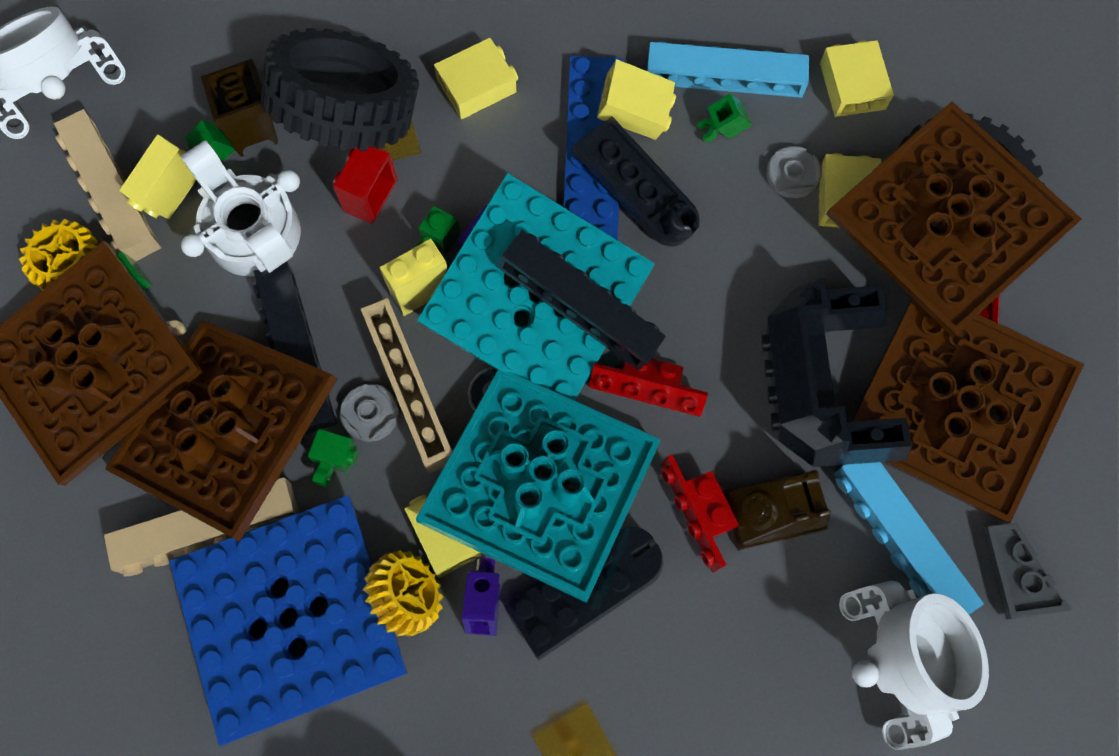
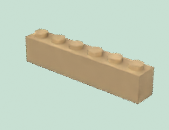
(103, 181)
(407, 385)
(180, 533)

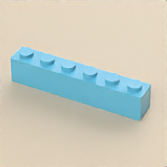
(730, 69)
(905, 534)

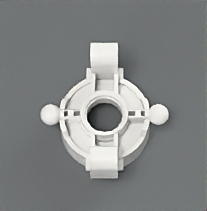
(39, 54)
(262, 245)
(922, 655)

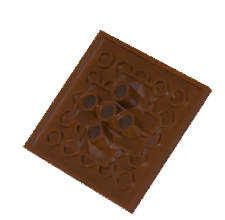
(956, 270)
(88, 363)
(226, 432)
(987, 459)

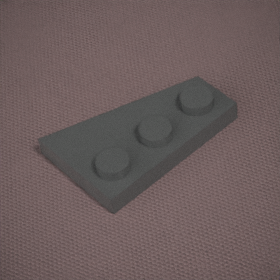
(1019, 576)

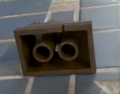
(237, 105)
(778, 509)

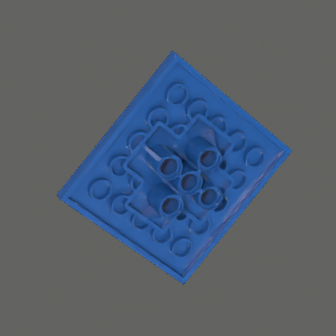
(233, 588)

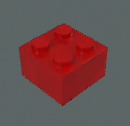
(365, 183)

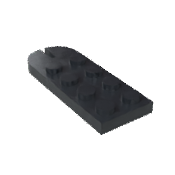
(638, 183)
(554, 617)

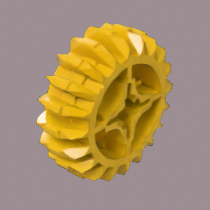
(55, 247)
(408, 612)

